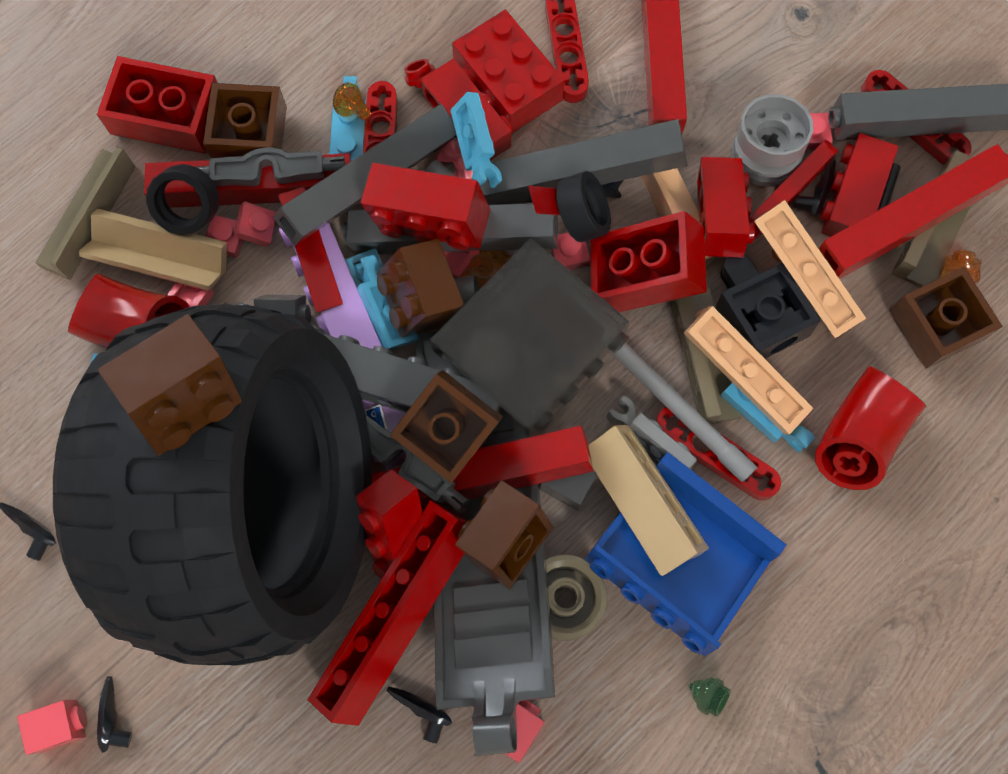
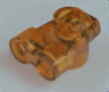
(485, 265)

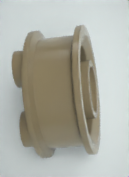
(589, 593)

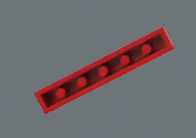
(390, 617)

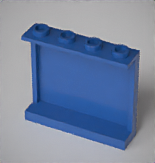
(704, 591)

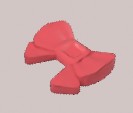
(452, 154)

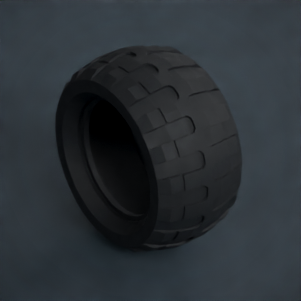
(244, 529)

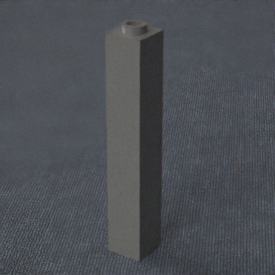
(920, 111)
(606, 157)
(346, 186)
(506, 229)

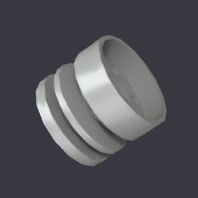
(772, 138)

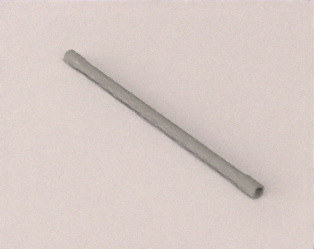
(726, 452)

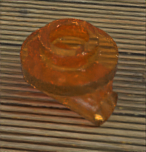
(348, 101)
(960, 259)

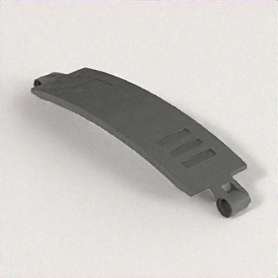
(491, 638)

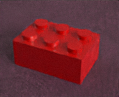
(509, 69)
(157, 104)
(426, 206)
(650, 262)

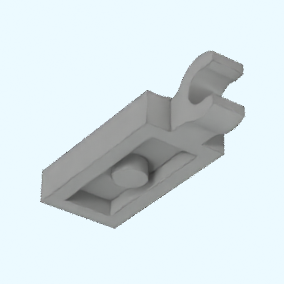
(650, 434)

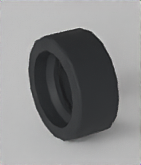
(583, 206)
(162, 212)

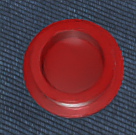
(416, 71)

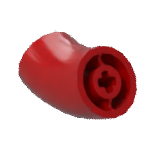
(113, 306)
(867, 431)

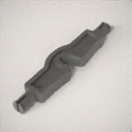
(286, 166)
(414, 470)

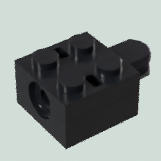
(765, 306)

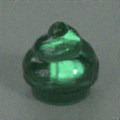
(710, 695)

